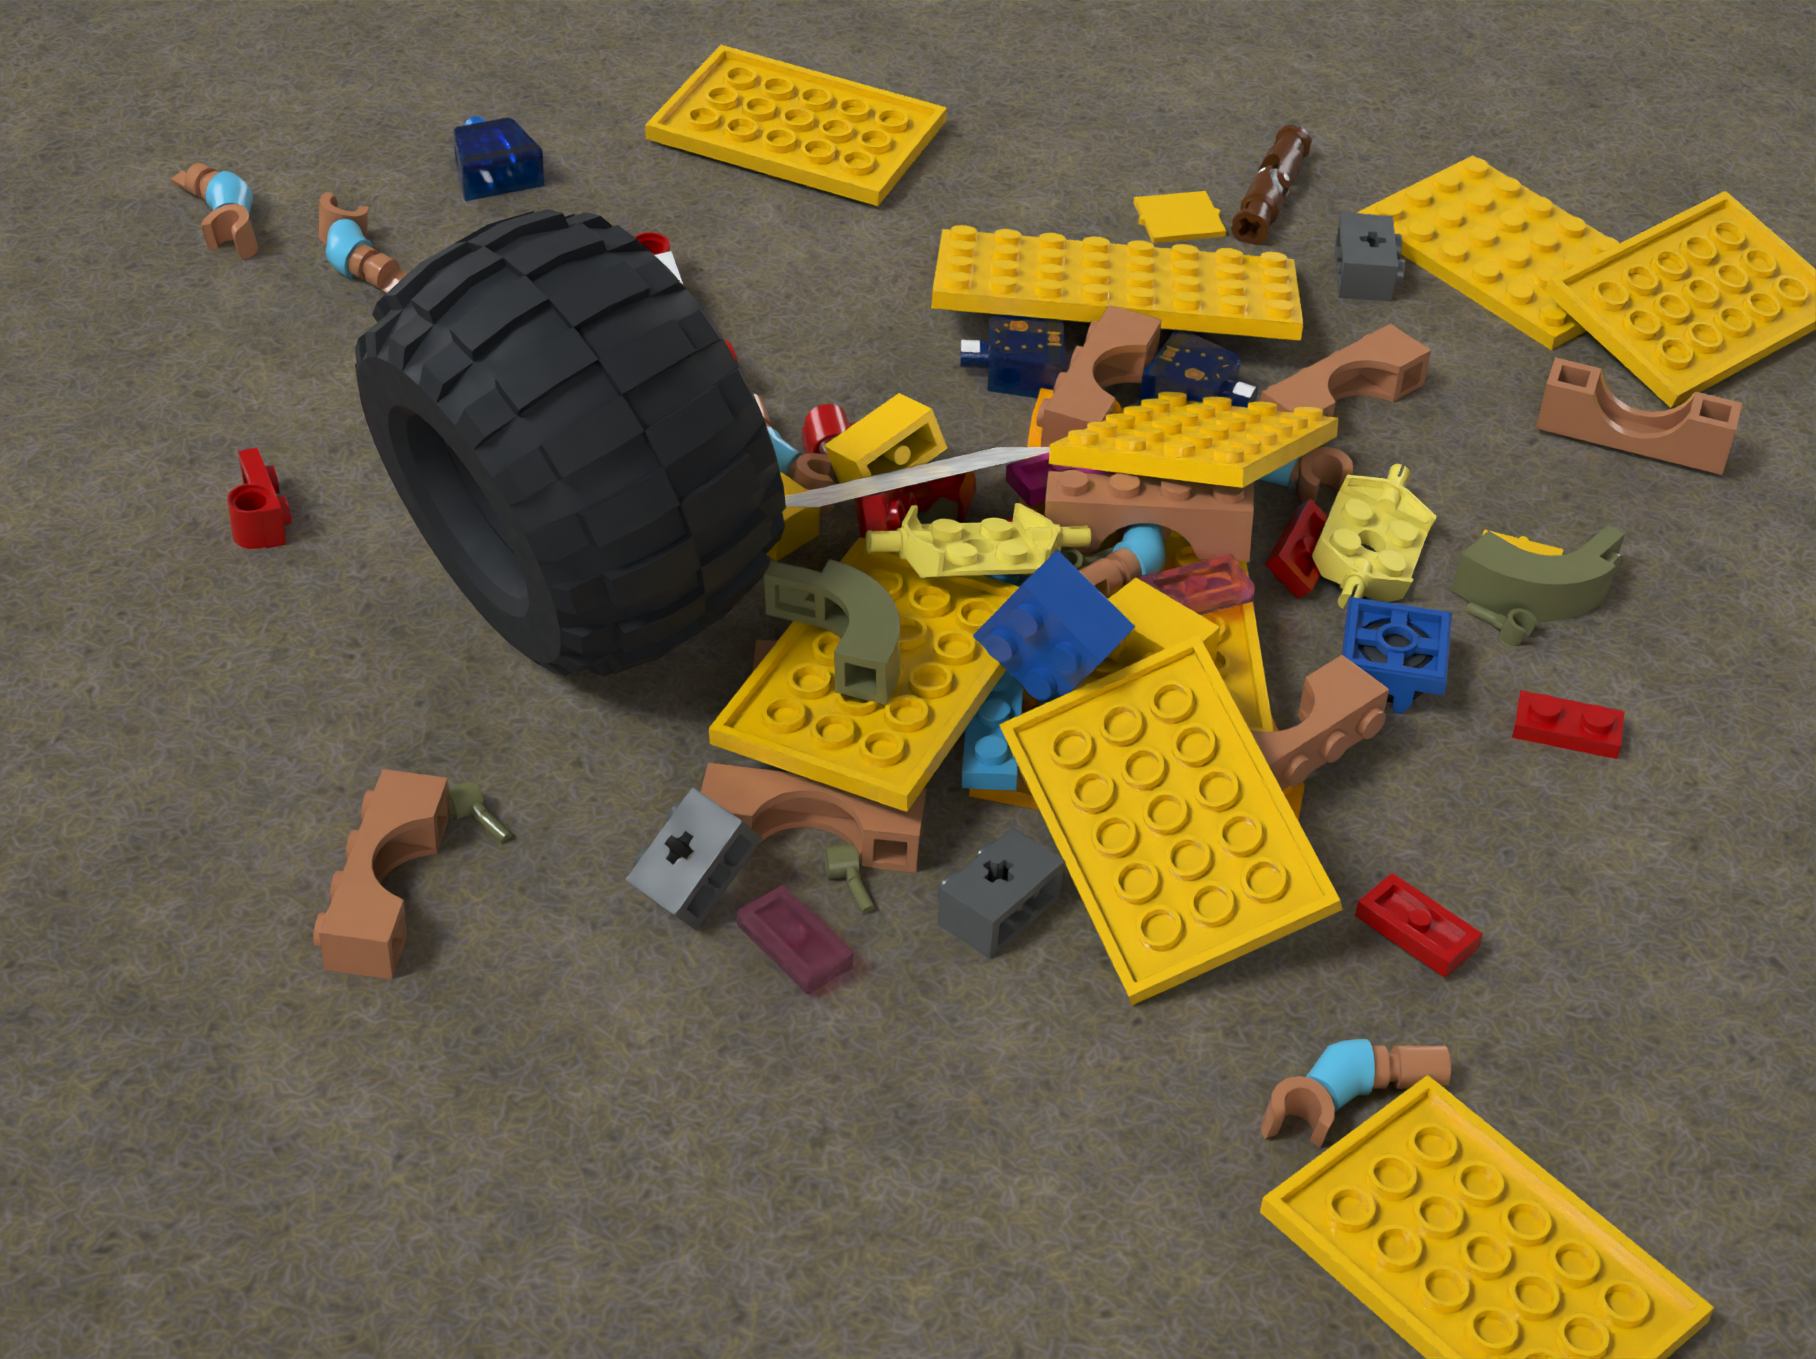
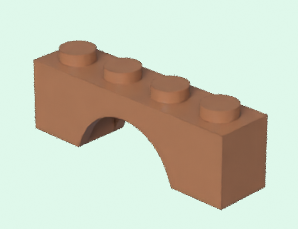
(1114, 353)
(1378, 365)
(1584, 408)
(1209, 516)
(1336, 711)
(785, 800)
(365, 921)

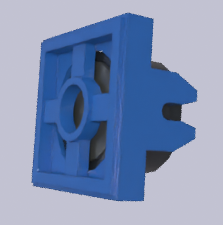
(1399, 647)

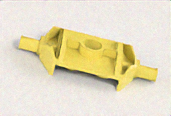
(1383, 517)
(978, 548)

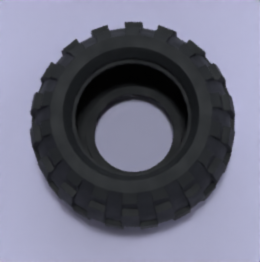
(572, 440)

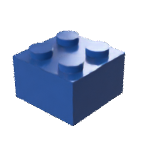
(1053, 630)

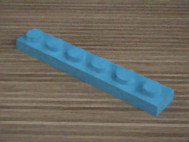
(986, 753)

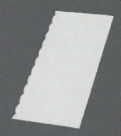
(911, 476)

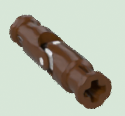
(1271, 185)

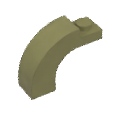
(1547, 586)
(852, 609)

